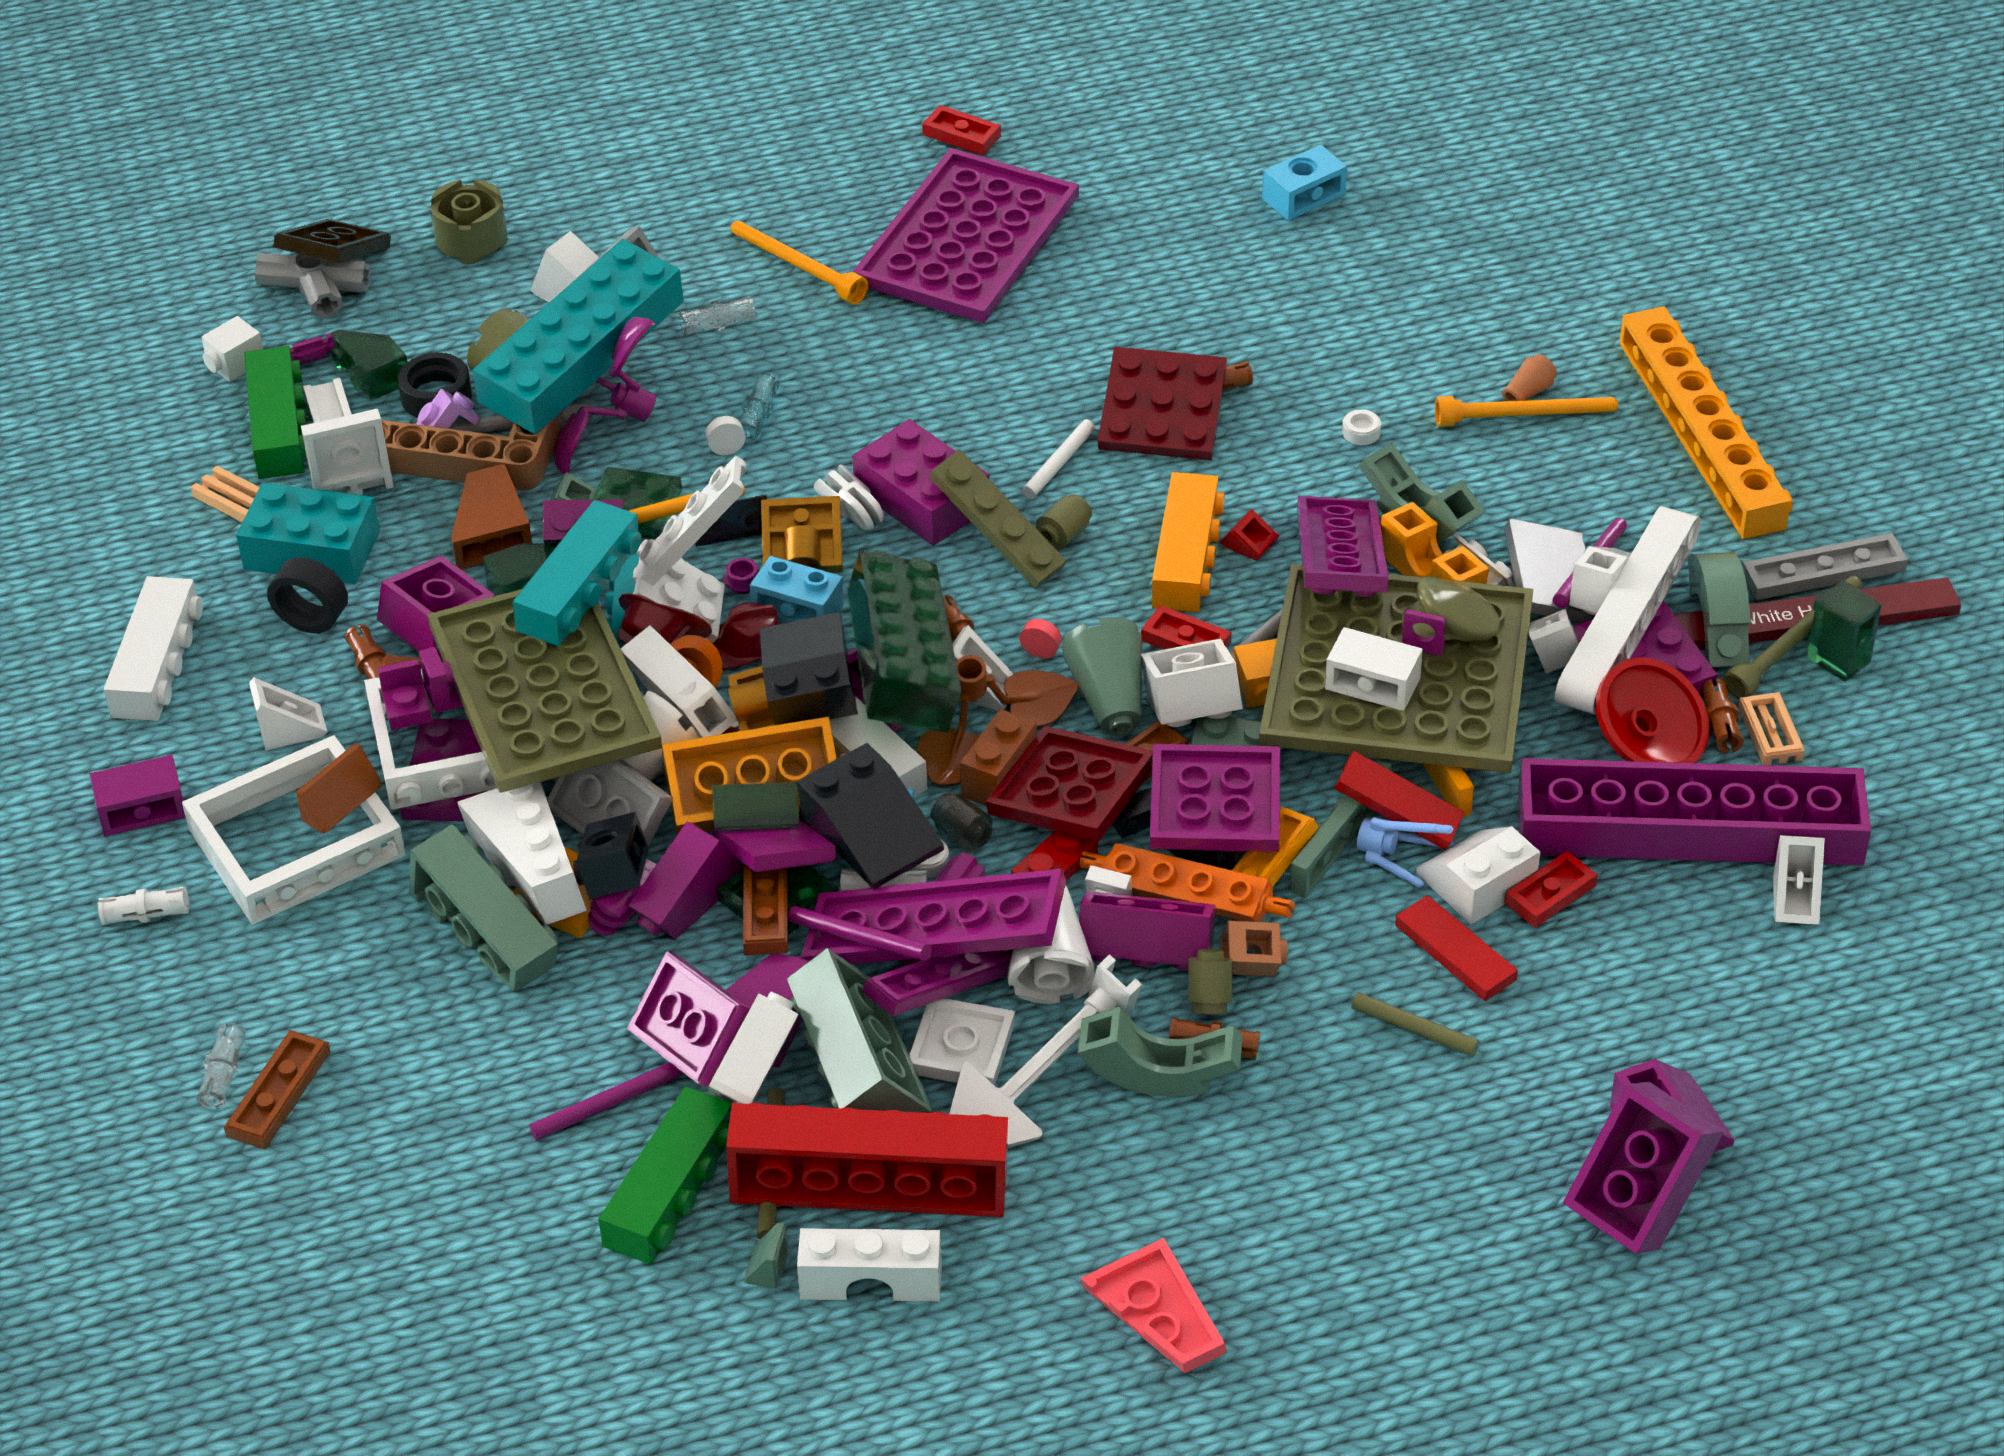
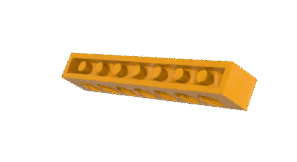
(1705, 423)

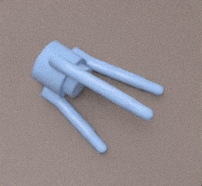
(1381, 837)

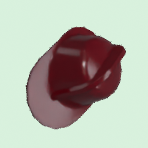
(666, 620)
(740, 634)

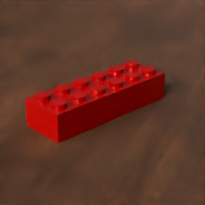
(867, 1159)

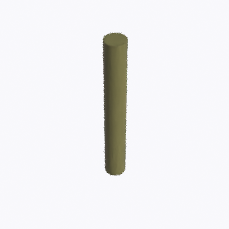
(1415, 1024)

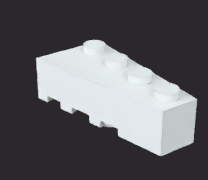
(526, 846)

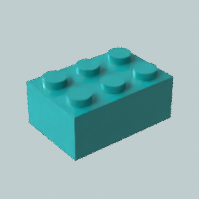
(308, 524)

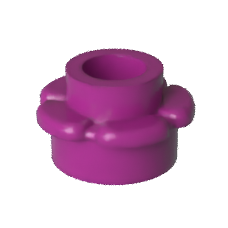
(740, 574)

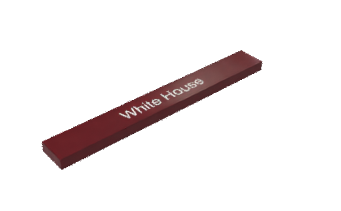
(1899, 604)

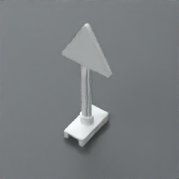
(979, 1096)

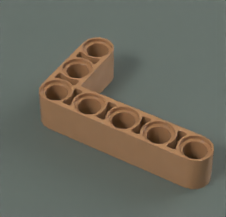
(454, 453)

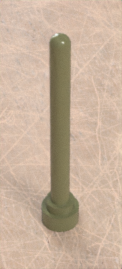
(1745, 678)

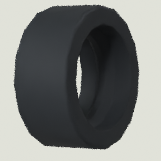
(431, 368)
(316, 579)

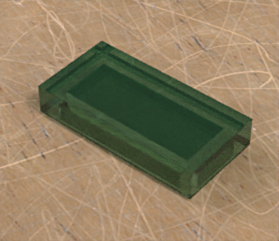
(755, 805)

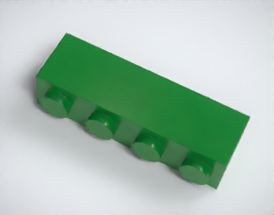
(275, 412)
(667, 1176)

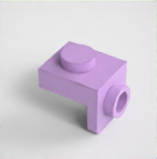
(445, 410)

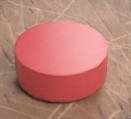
(1040, 638)

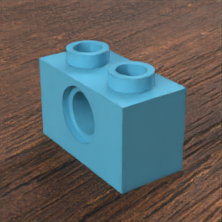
(1304, 182)

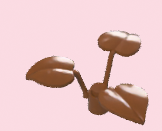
(1032, 695)

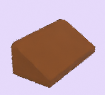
(337, 789)

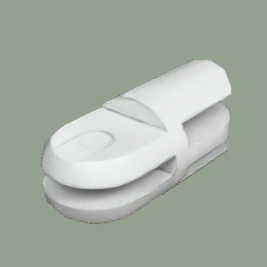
(854, 497)

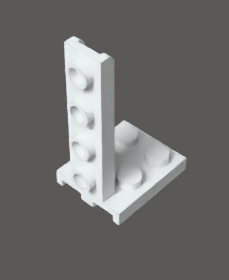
(343, 448)
(662, 571)

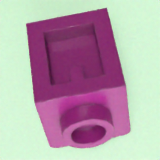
(438, 681)
(404, 694)

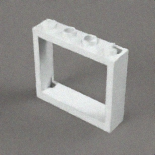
(428, 780)
(309, 874)

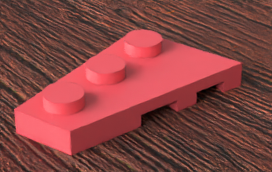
(1158, 1304)

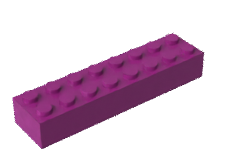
(1690, 810)

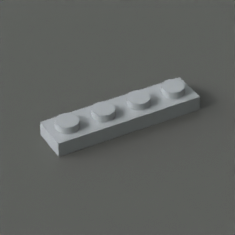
(1824, 566)

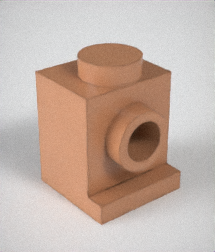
(1257, 937)

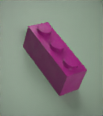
(1145, 928)

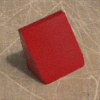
(1250, 536)

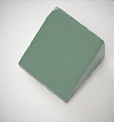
(573, 489)
(768, 1258)

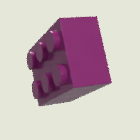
(898, 476)
(1642, 1167)

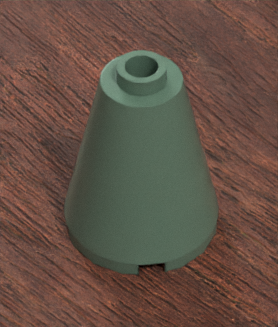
(1108, 671)

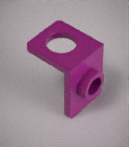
(1431, 645)

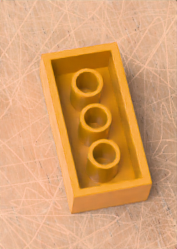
(741, 757)

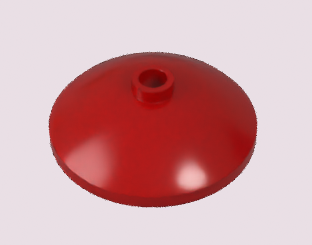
(1661, 704)

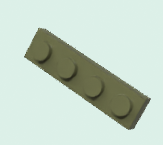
(997, 519)

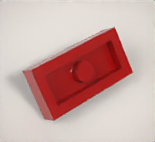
(961, 129)
(1174, 629)
(1057, 852)
(1551, 889)

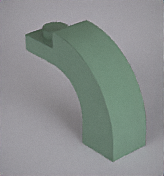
(1399, 486)
(1725, 606)
(1153, 1063)

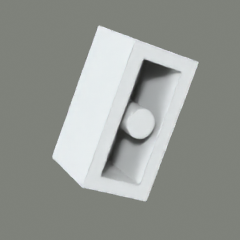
(1373, 668)

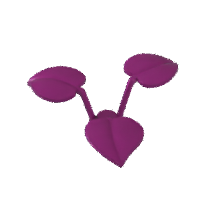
(626, 397)

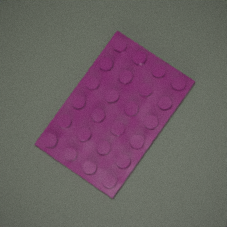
(966, 234)

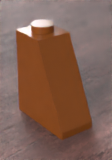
(488, 517)

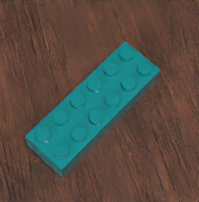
(574, 336)

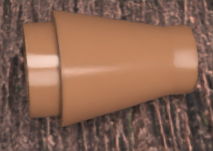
(1532, 377)

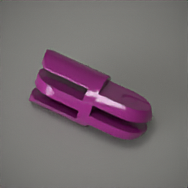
(612, 910)

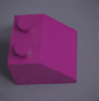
(422, 591)

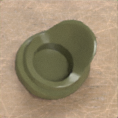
(1466, 611)

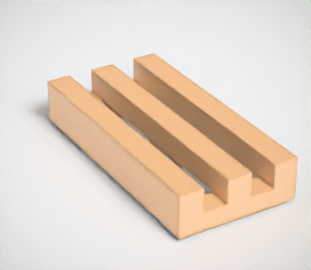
(234, 487)
(1757, 734)

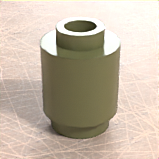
(1064, 520)
(1210, 981)

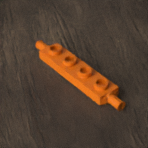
(1173, 878)

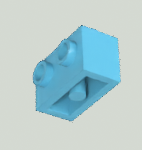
(797, 590)

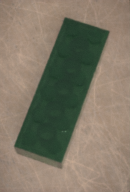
(903, 641)

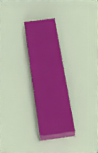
(935, 979)

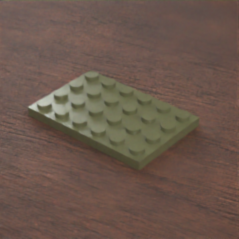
(539, 703)

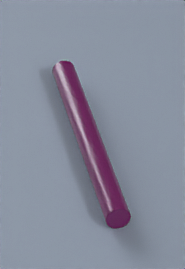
(1607, 540)
(860, 933)
(604, 1100)

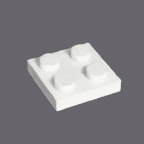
(961, 1033)

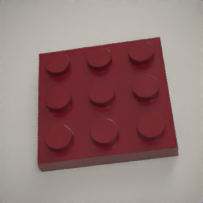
(1162, 403)
(1071, 783)

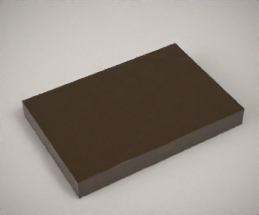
(332, 240)

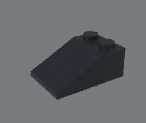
(807, 670)
(868, 816)

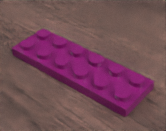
(1341, 545)
(947, 914)

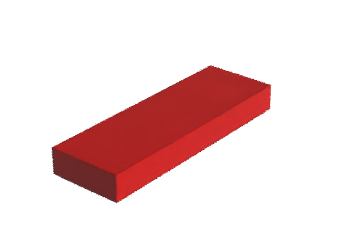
(1397, 797)
(1456, 948)

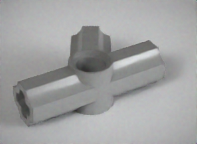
(316, 279)

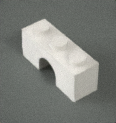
(901, 1258)

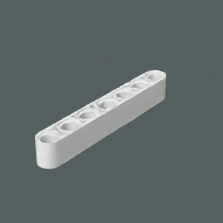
(1628, 606)

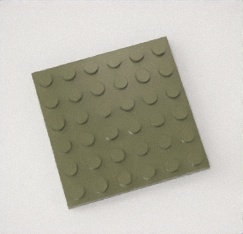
(1458, 712)

